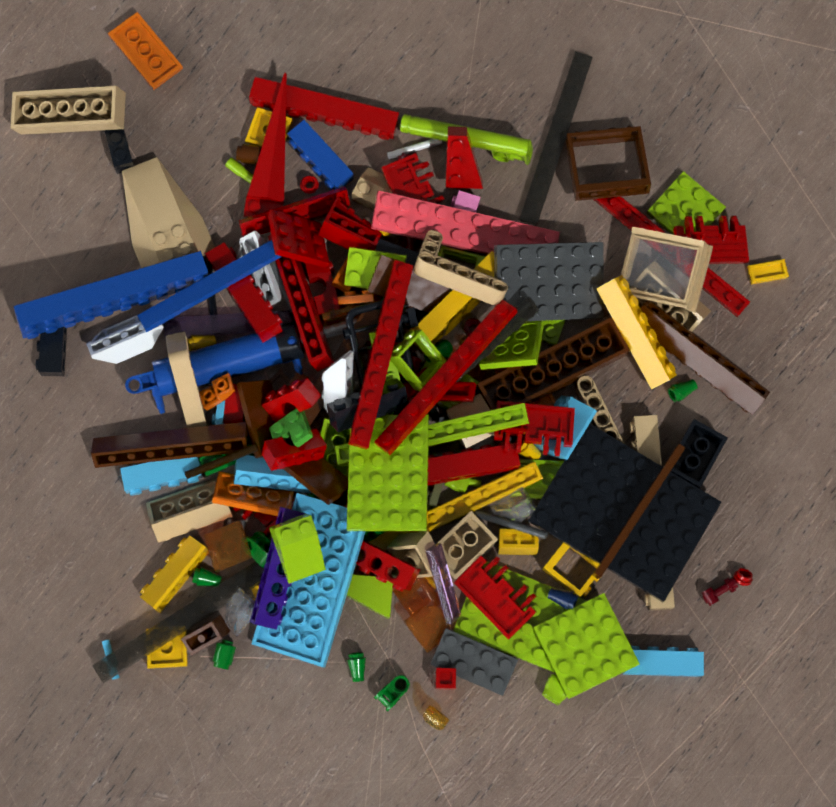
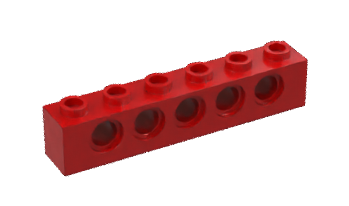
(407, 572)

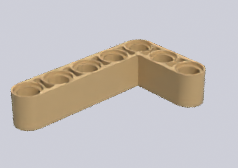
(455, 275)
(185, 380)
(593, 393)

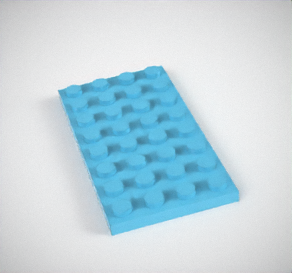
(317, 600)

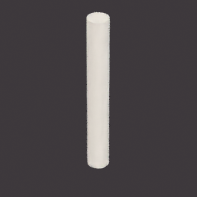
(413, 148)

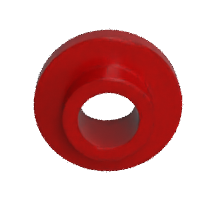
(309, 179)
(743, 577)

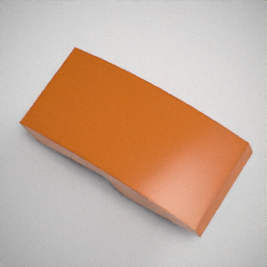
(218, 392)

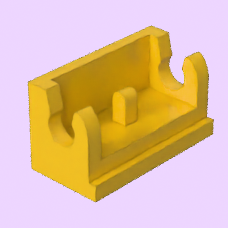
(517, 543)

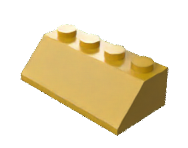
(174, 574)

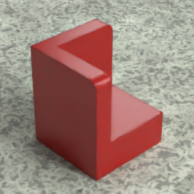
(445, 678)

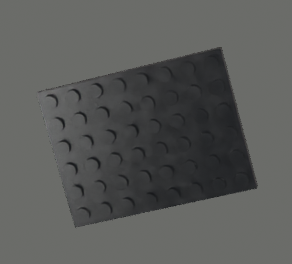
(599, 493)

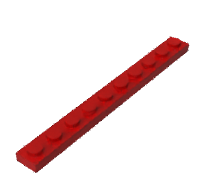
(713, 284)
(380, 355)
(445, 377)

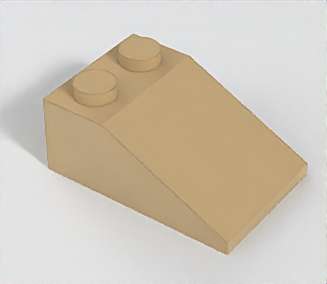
(466, 544)

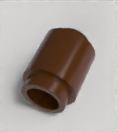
(248, 153)

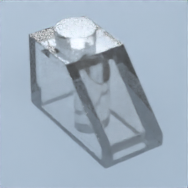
(515, 506)
(239, 611)

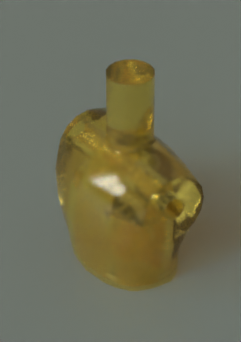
(435, 718)

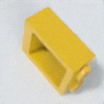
(548, 569)

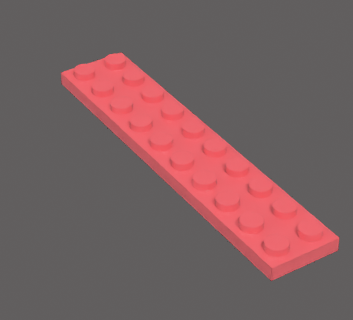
(458, 227)

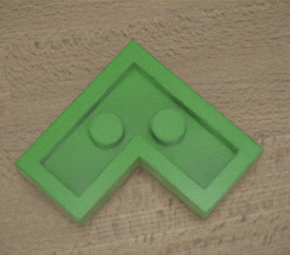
(294, 425)

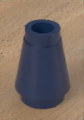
(564, 598)

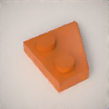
(352, 297)

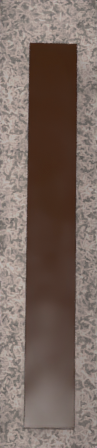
(638, 511)

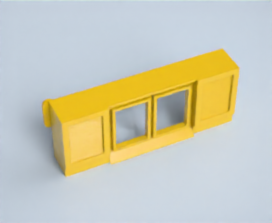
(437, 322)

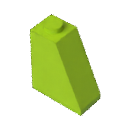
(371, 594)

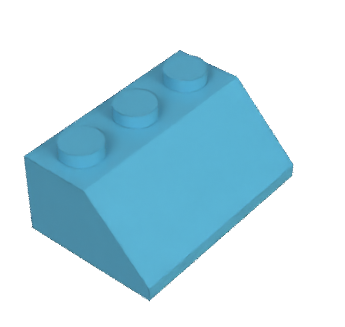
(582, 419)

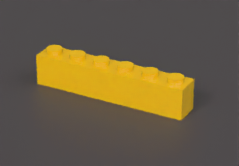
(636, 331)

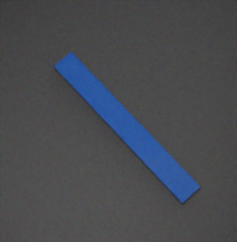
(208, 286)

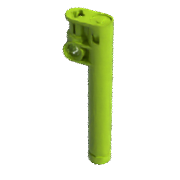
(502, 146)

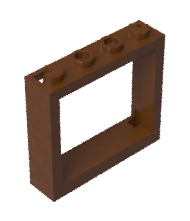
(614, 188)

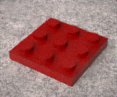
(297, 238)

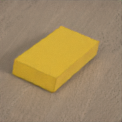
(767, 271)

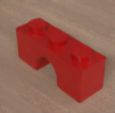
(329, 298)
(297, 395)
(281, 455)

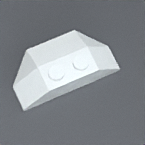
(263, 277)
(123, 341)
(338, 379)

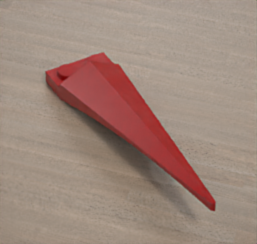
(268, 179)

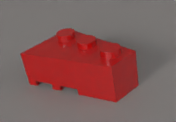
(461, 163)
(347, 229)

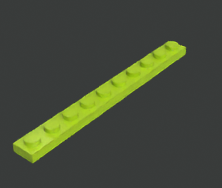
(463, 427)

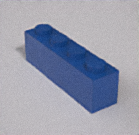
(320, 156)

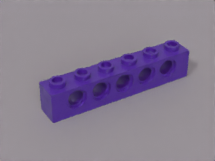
(269, 577)

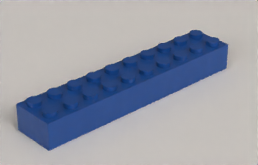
(109, 295)

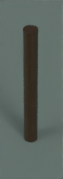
(221, 461)

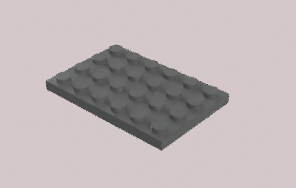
(555, 276)

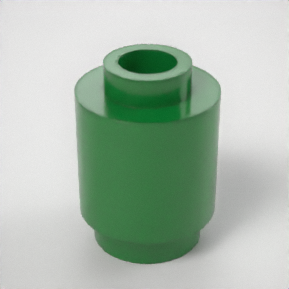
(224, 654)

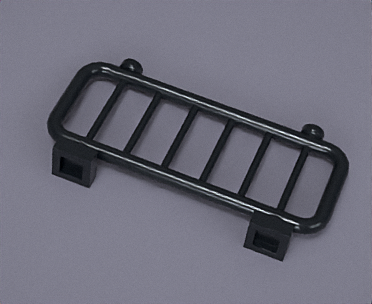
(408, 318)

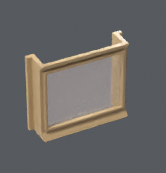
(666, 268)

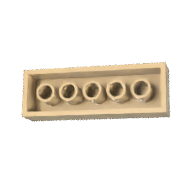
(68, 110)

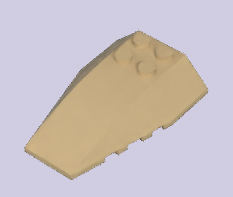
(161, 216)

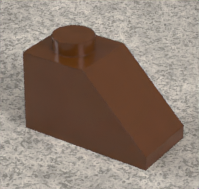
(205, 635)

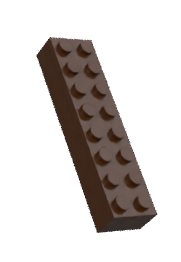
(557, 366)

